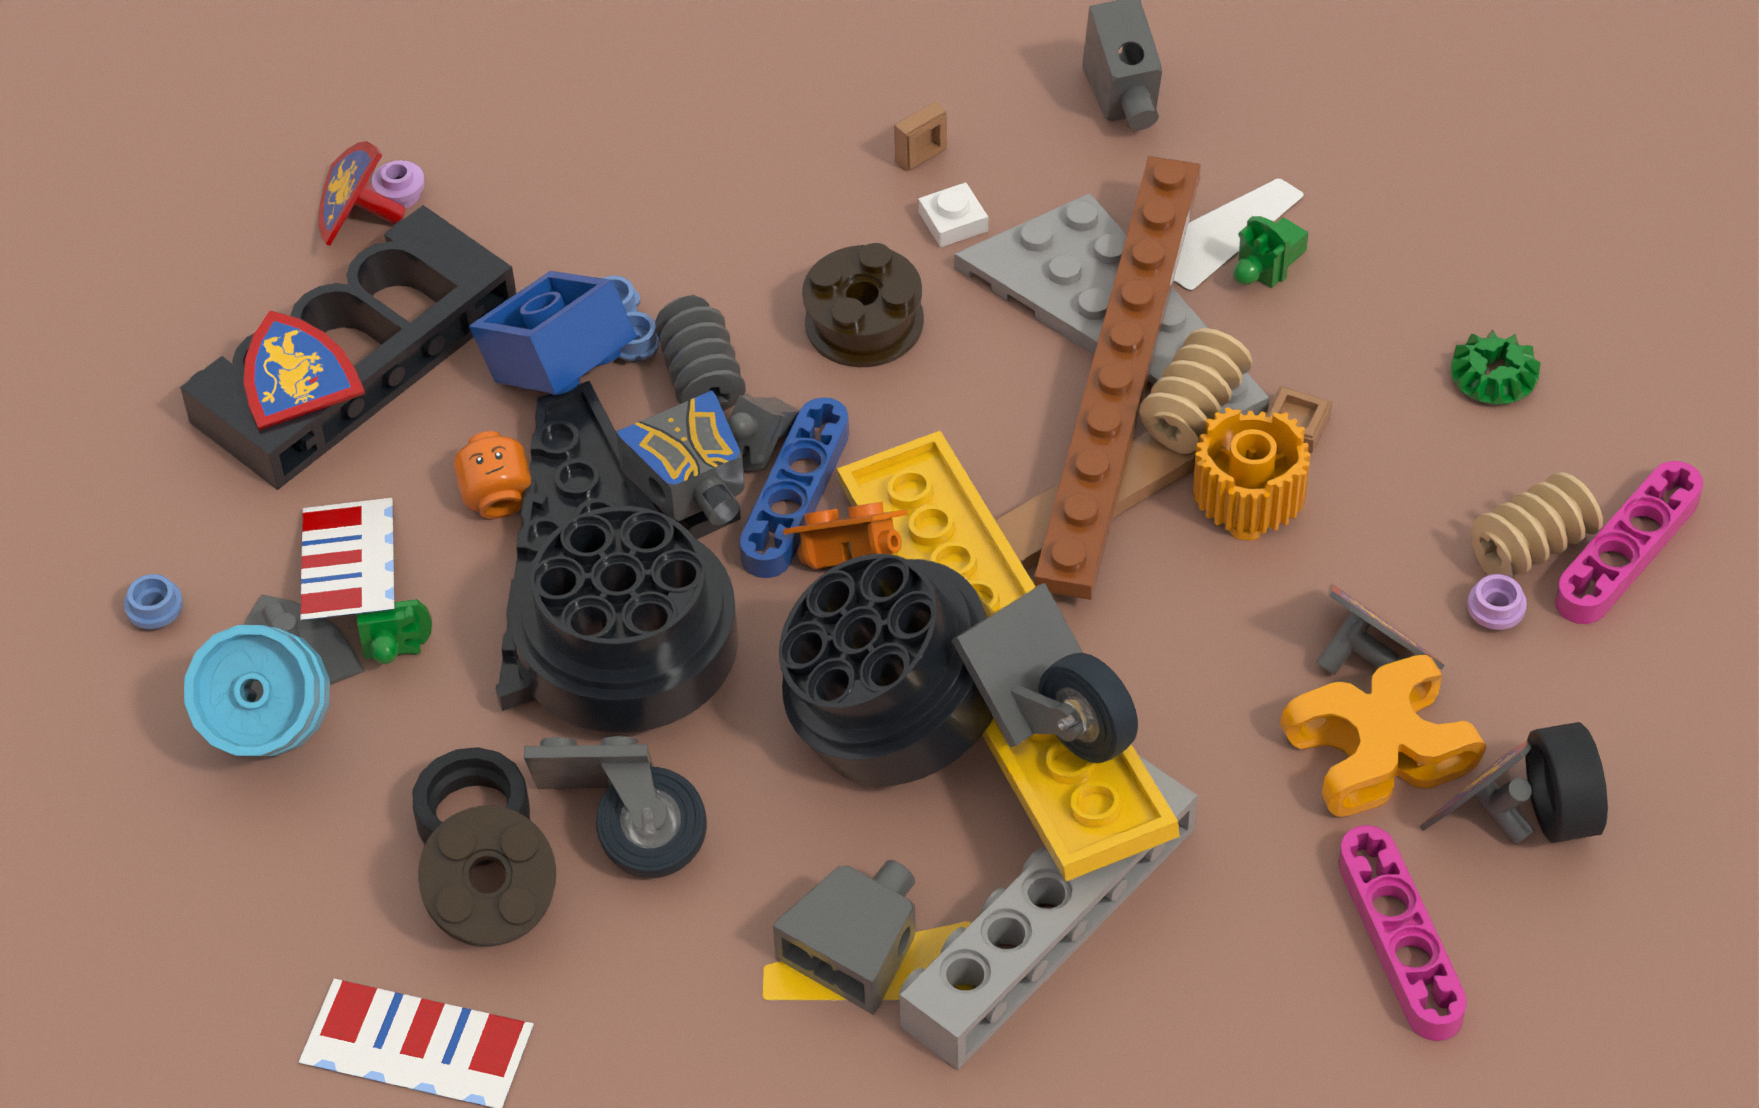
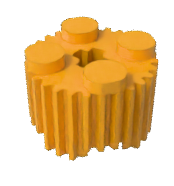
(1251, 471)

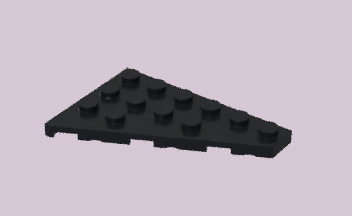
(572, 473)

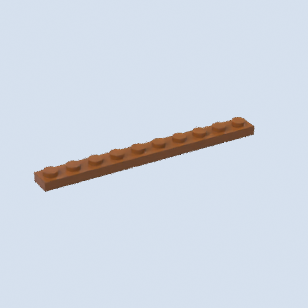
(1117, 379)

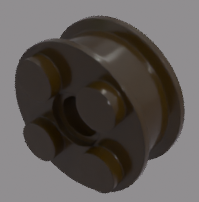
(863, 305)
(478, 836)

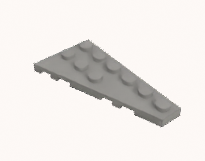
(1066, 272)

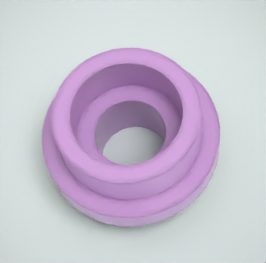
(399, 182)
(1500, 591)

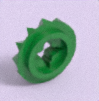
(1505, 383)

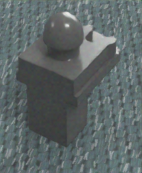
(758, 425)

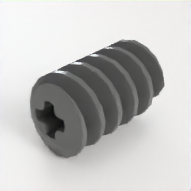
(699, 351)

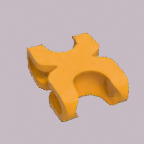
(1382, 735)

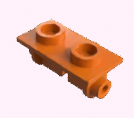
(827, 537)

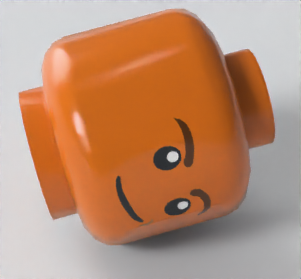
(492, 474)

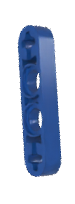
(790, 485)

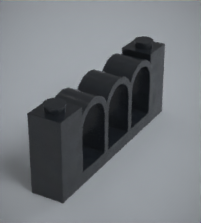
(417, 254)

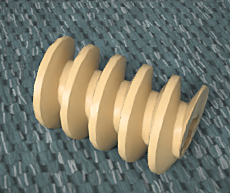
(1194, 388)
(1535, 525)

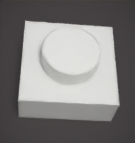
(953, 214)

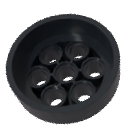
(623, 621)
(877, 671)

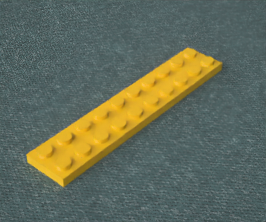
(1078, 807)

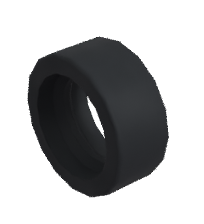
(466, 769)
(1566, 782)

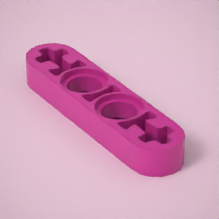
(1624, 538)
(1395, 932)

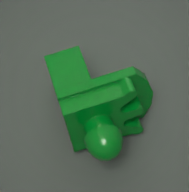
(1268, 250)
(394, 631)

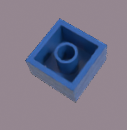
(554, 332)

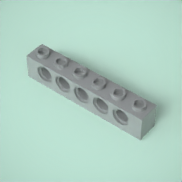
(960, 1021)

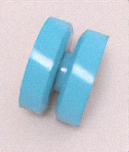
(222, 698)

